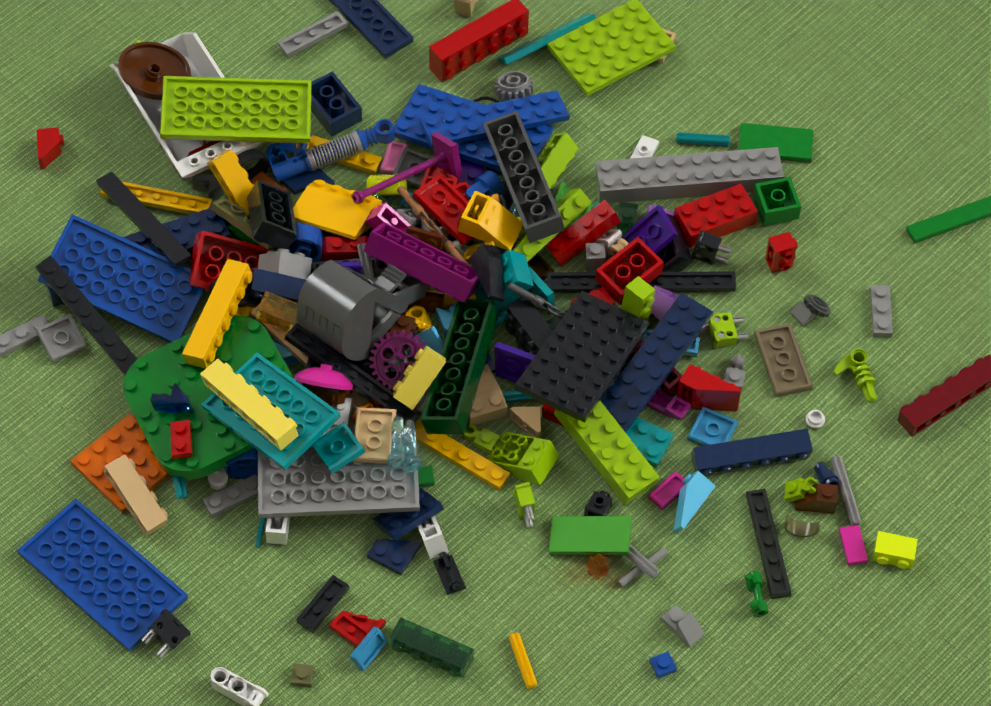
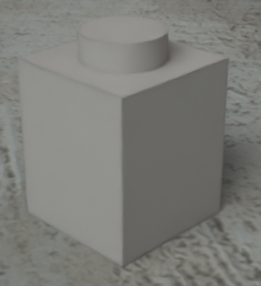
(594, 256)

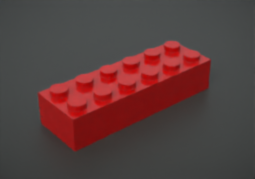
(478, 39)

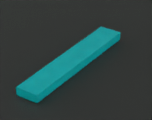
(542, 41)

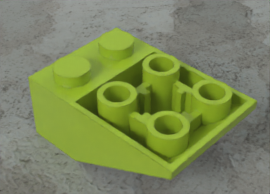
(524, 456)

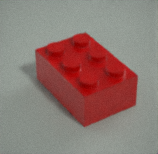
(625, 266)

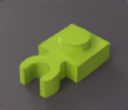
(483, 439)
(798, 487)

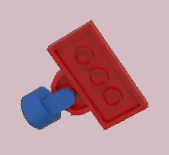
(449, 202)

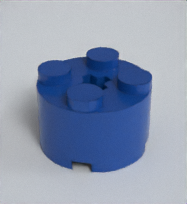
(307, 241)

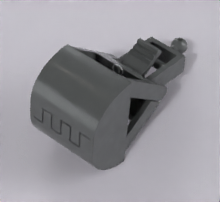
(344, 305)

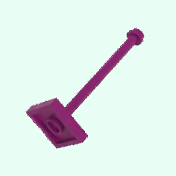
(446, 157)

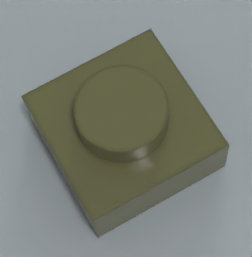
(302, 675)

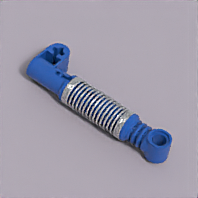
(334, 151)

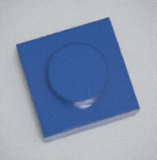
(663, 665)

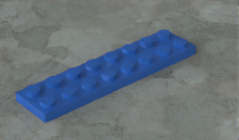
(468, 123)

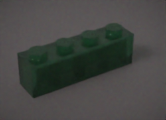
(431, 648)

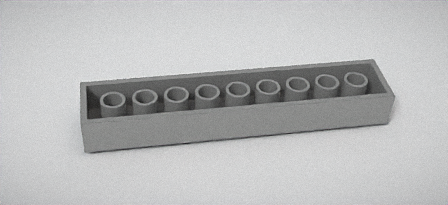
(685, 174)

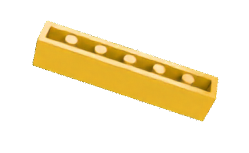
(217, 314)

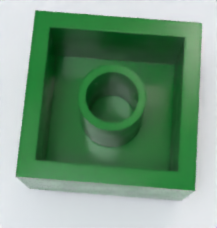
(777, 201)

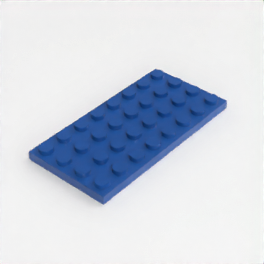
(431, 102)
(126, 279)
(101, 574)

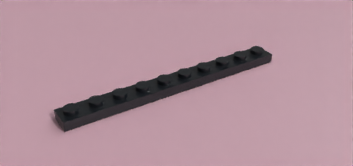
(673, 281)

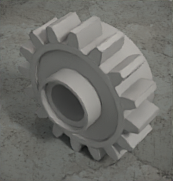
(513, 85)

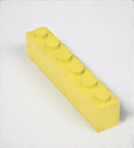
(249, 404)

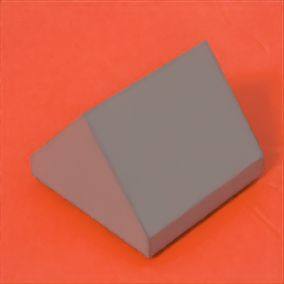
(802, 313)

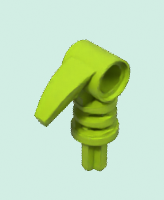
(861, 372)

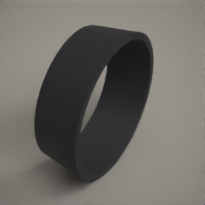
(262, 165)

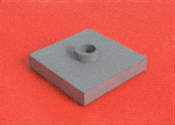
(61, 338)

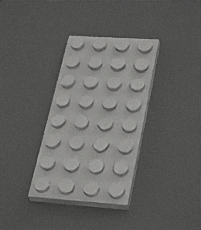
(312, 490)

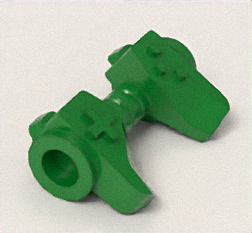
(753, 583)

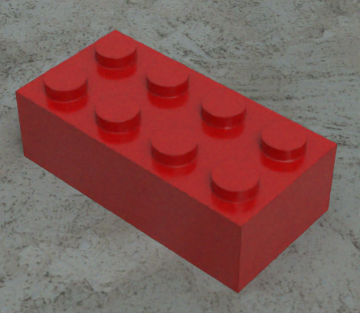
(716, 214)

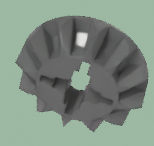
(817, 305)

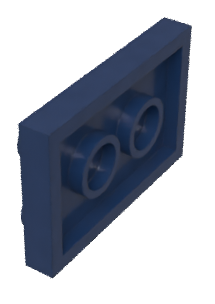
(400, 523)

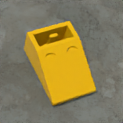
(490, 221)

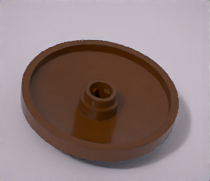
(147, 63)

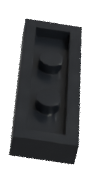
(322, 603)

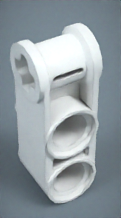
(249, 695)

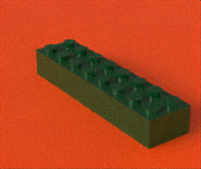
(458, 380)

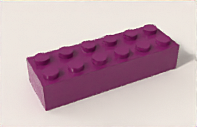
(422, 262)

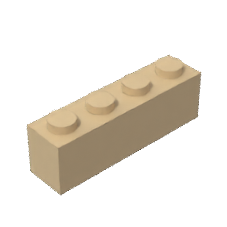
(135, 495)

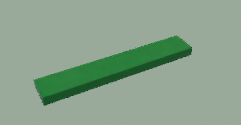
(950, 220)

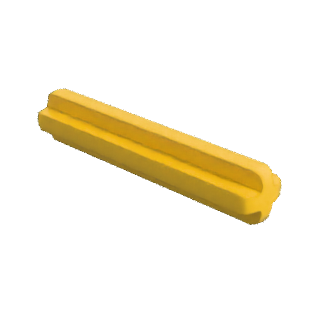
(522, 660)

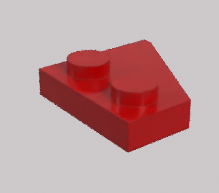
(354, 627)

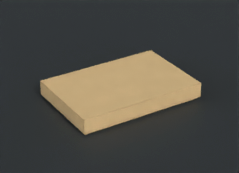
(374, 434)

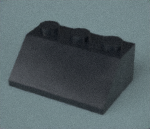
(676, 253)

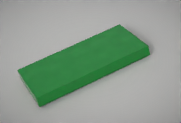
(792, 143)

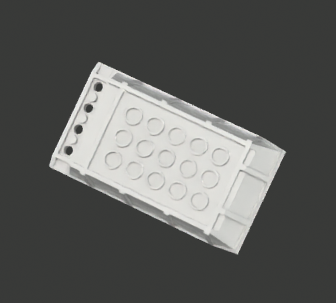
(177, 150)

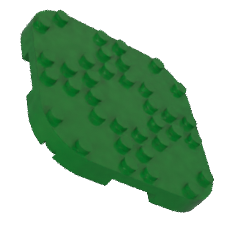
(163, 367)

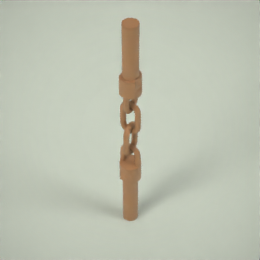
(419, 211)

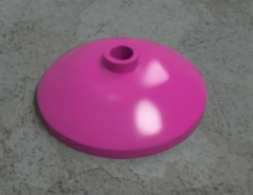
(324, 377)

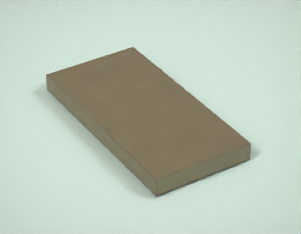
(783, 360)

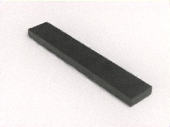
(768, 544)

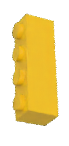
(232, 178)

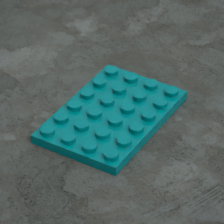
(297, 402)

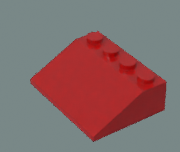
(212, 252)

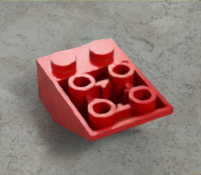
(708, 391)

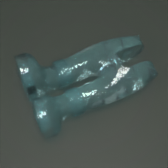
(405, 455)

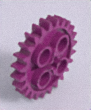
(397, 344)

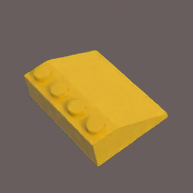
(333, 209)

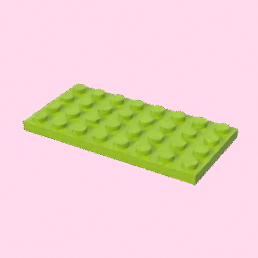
(236, 109)

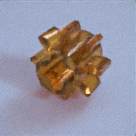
(598, 565)

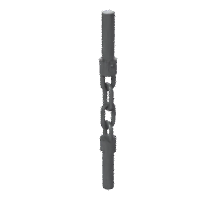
(535, 300)

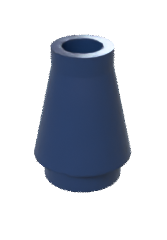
(825, 475)

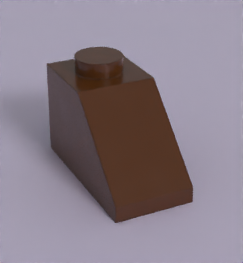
(821, 501)

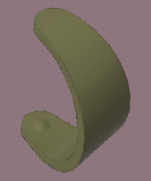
(801, 529)

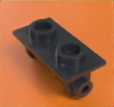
(449, 573)

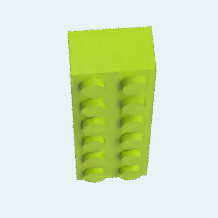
(611, 452)

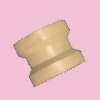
(620, 244)

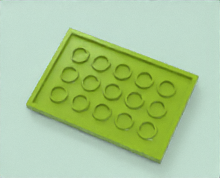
(611, 47)

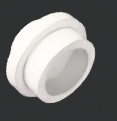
(815, 419)

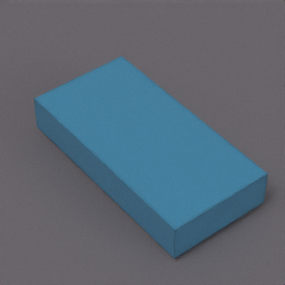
(368, 648)

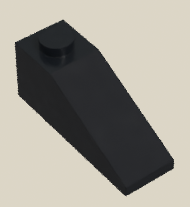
(489, 269)

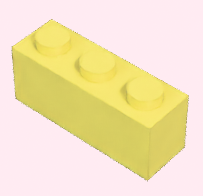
(418, 377)

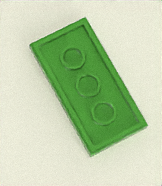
(590, 535)

